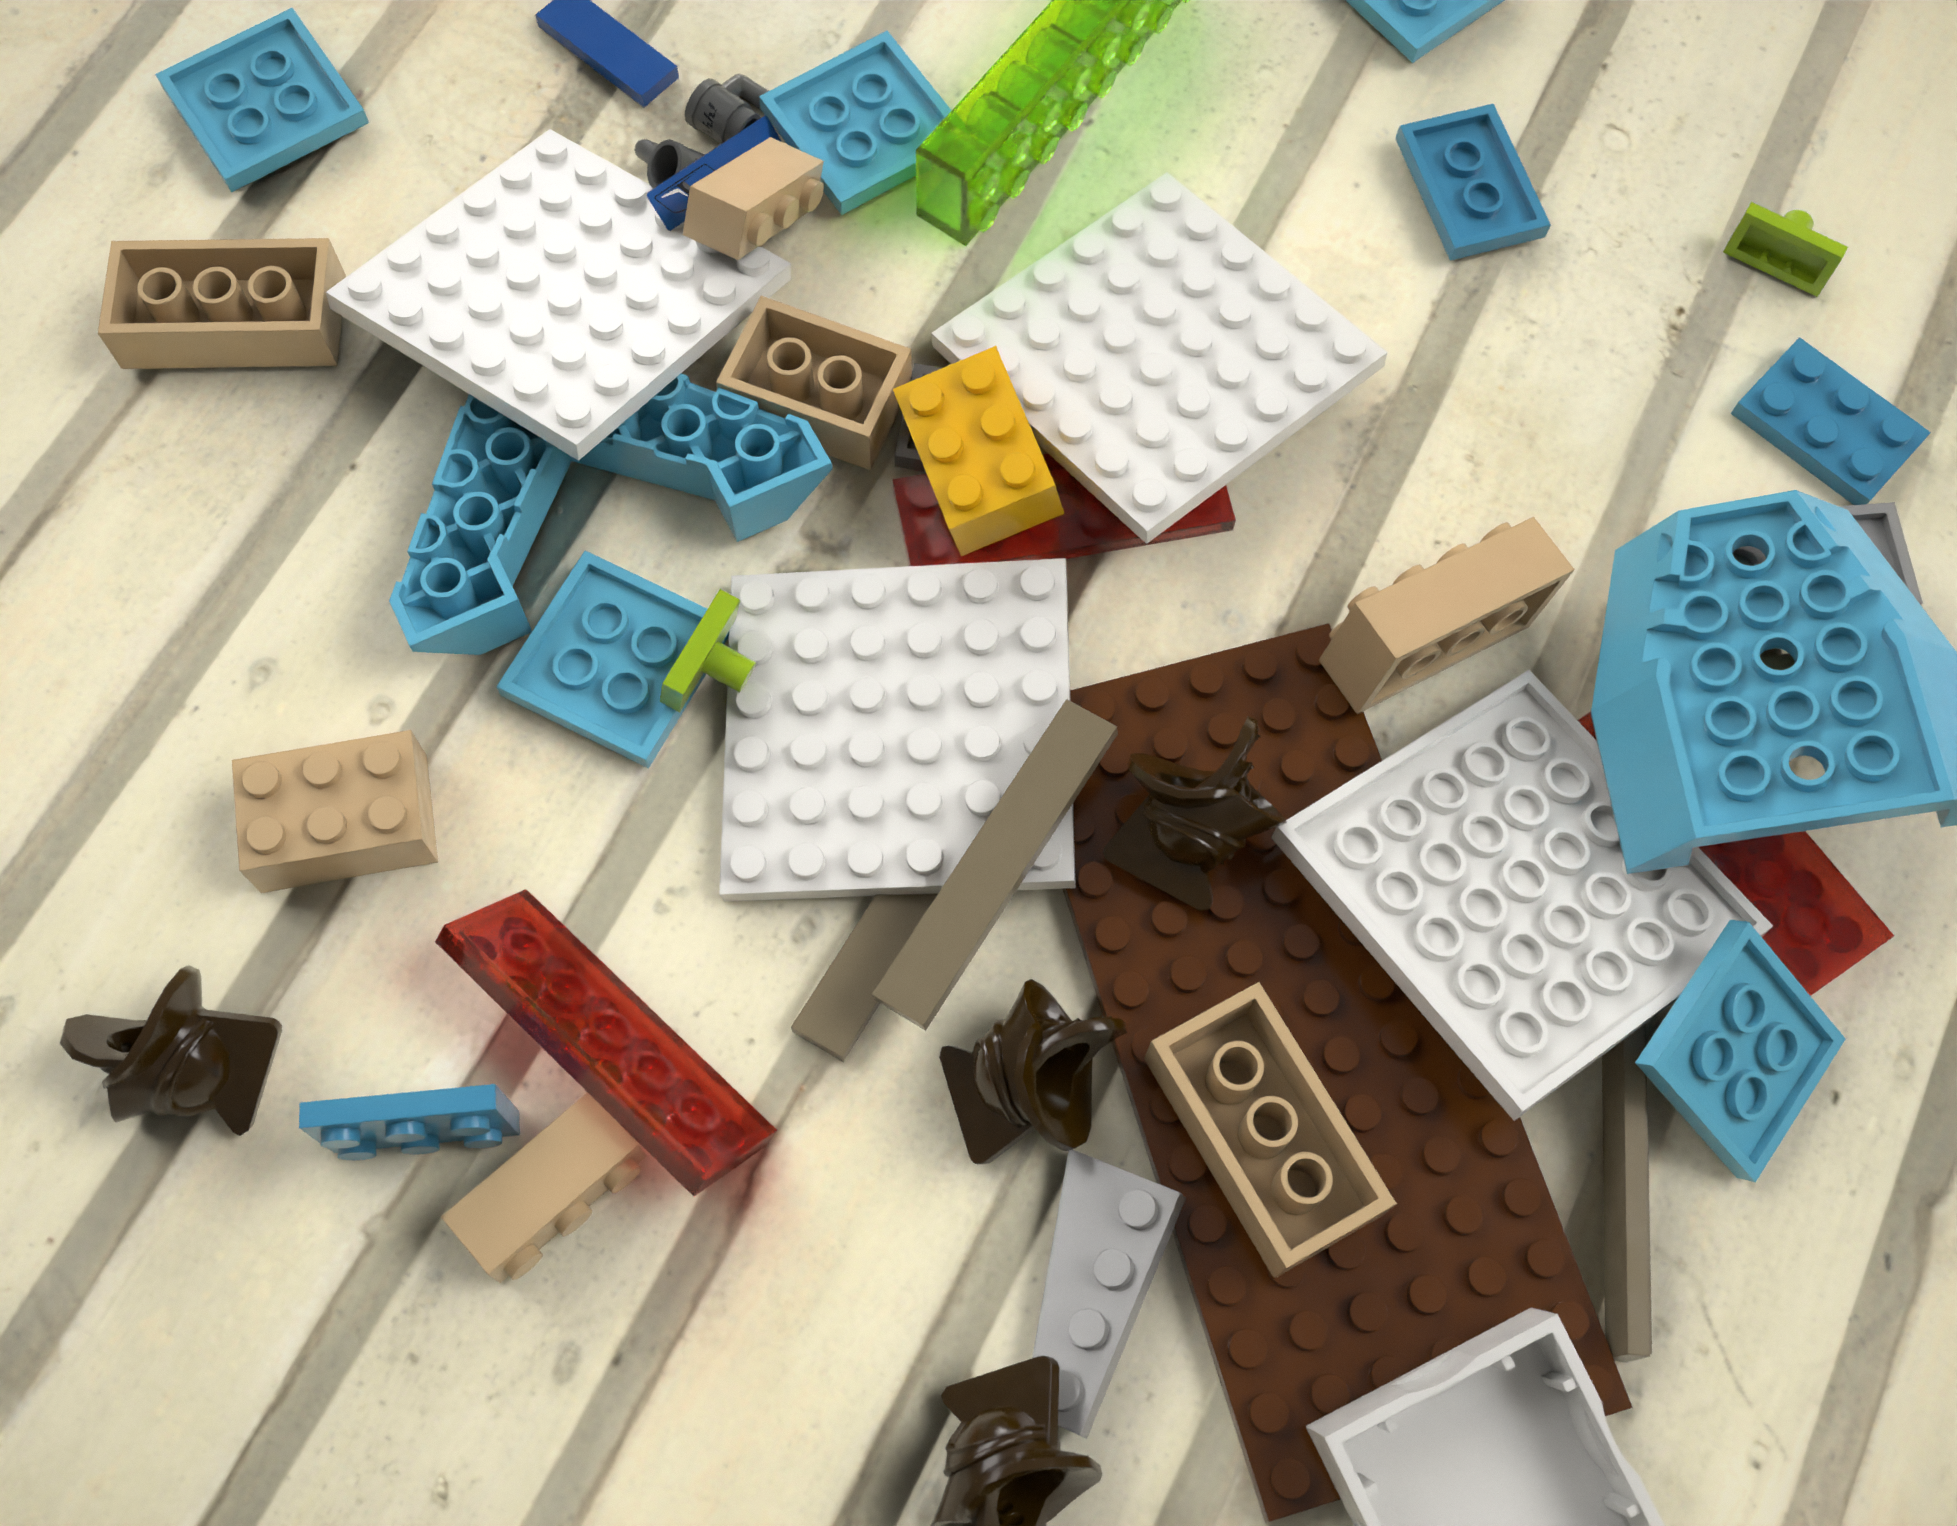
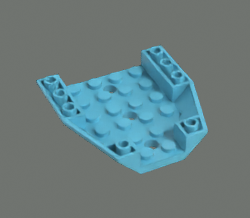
(1706, 732)

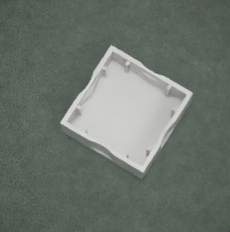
(1485, 1439)

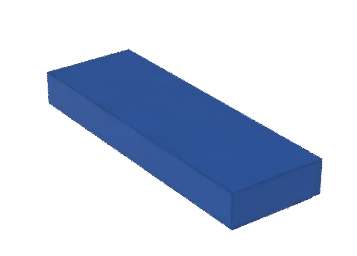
(608, 48)

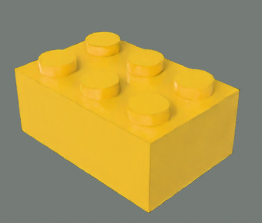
(978, 451)

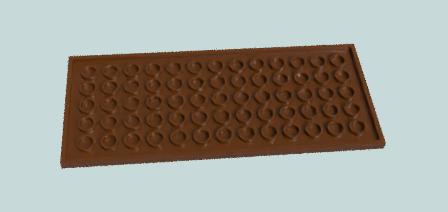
(1472, 1208)

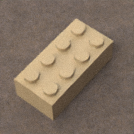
(221, 303)
(1443, 612)
(1267, 1129)

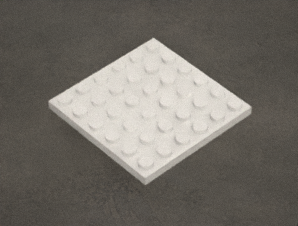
(555, 294)
(1163, 353)
(886, 724)
(1503, 895)

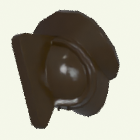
(1191, 821)
(179, 1057)
(1027, 1076)
(1007, 1450)

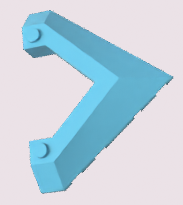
(503, 479)

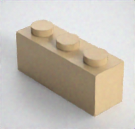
(753, 198)
(545, 1189)

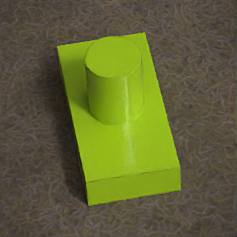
(1785, 247)
(708, 655)

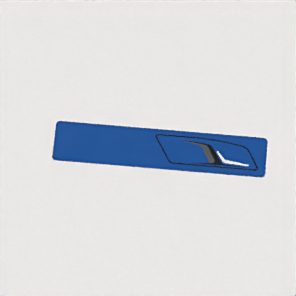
(672, 195)

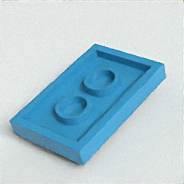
(1472, 181)
(1830, 423)
(411, 1121)

